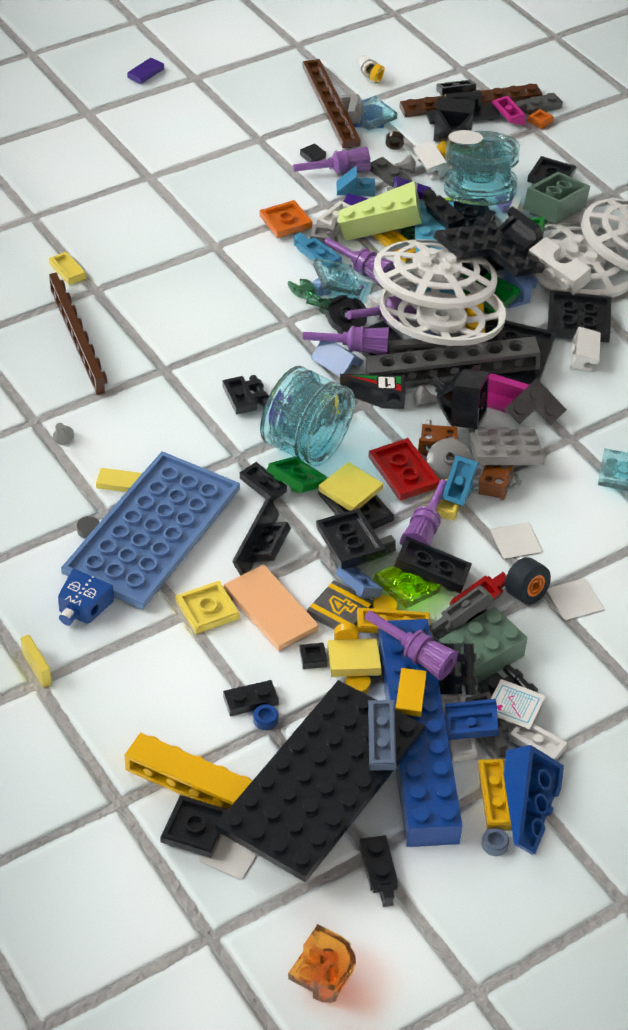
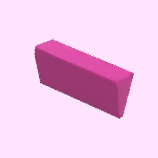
(510, 110)

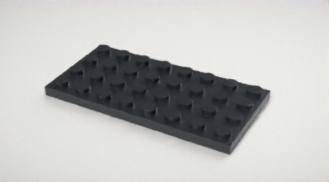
(314, 784)

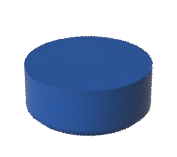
(265, 717)

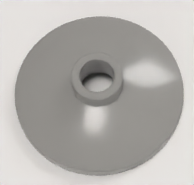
(437, 456)

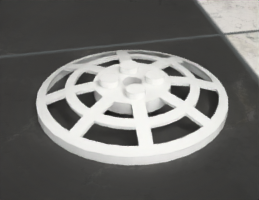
(597, 242)
(573, 246)
(433, 266)
(444, 320)

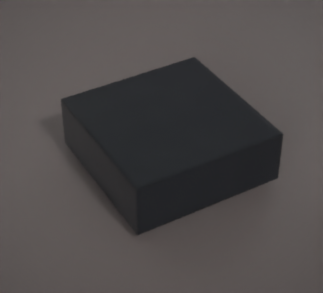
(313, 153)
(313, 655)

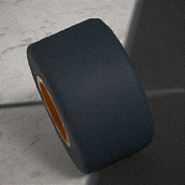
(527, 580)

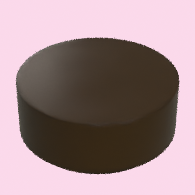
(394, 140)

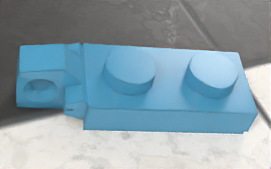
(314, 249)

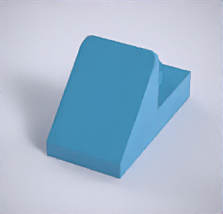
(357, 186)
(460, 480)

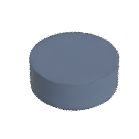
(495, 842)

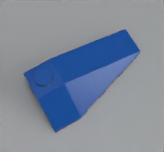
(530, 785)

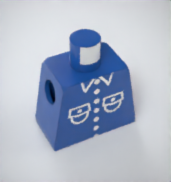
(83, 598)

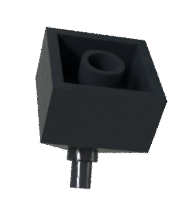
(452, 116)
(463, 398)

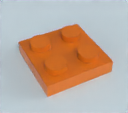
(286, 219)

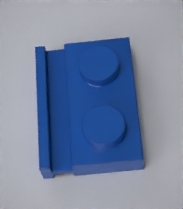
(471, 719)

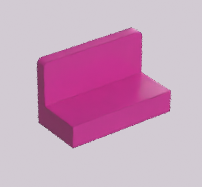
(503, 391)

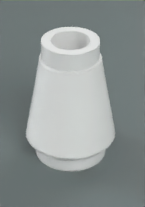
(366, 64)

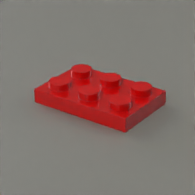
(404, 469)

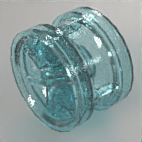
(482, 170)
(307, 415)

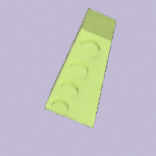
(381, 213)

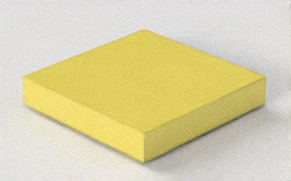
(350, 487)
(207, 607)
(354, 657)

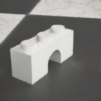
(570, 275)

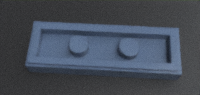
(382, 735)

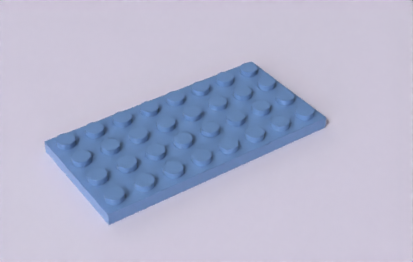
(153, 528)

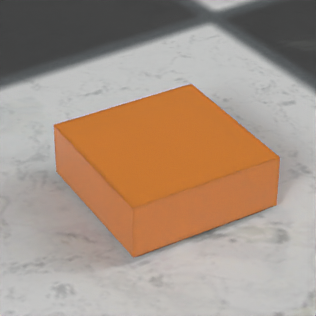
(540, 119)

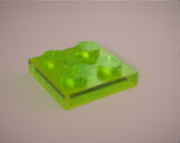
(405, 587)

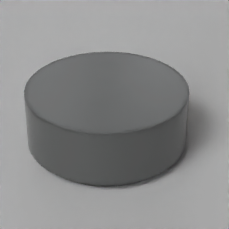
(86, 526)

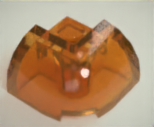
(324, 965)

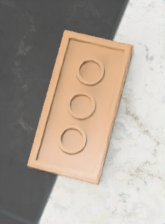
(271, 607)

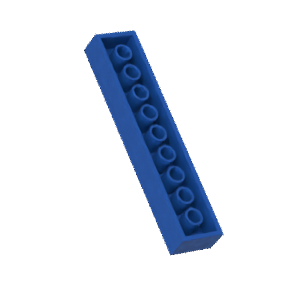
(426, 773)

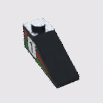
(378, 390)

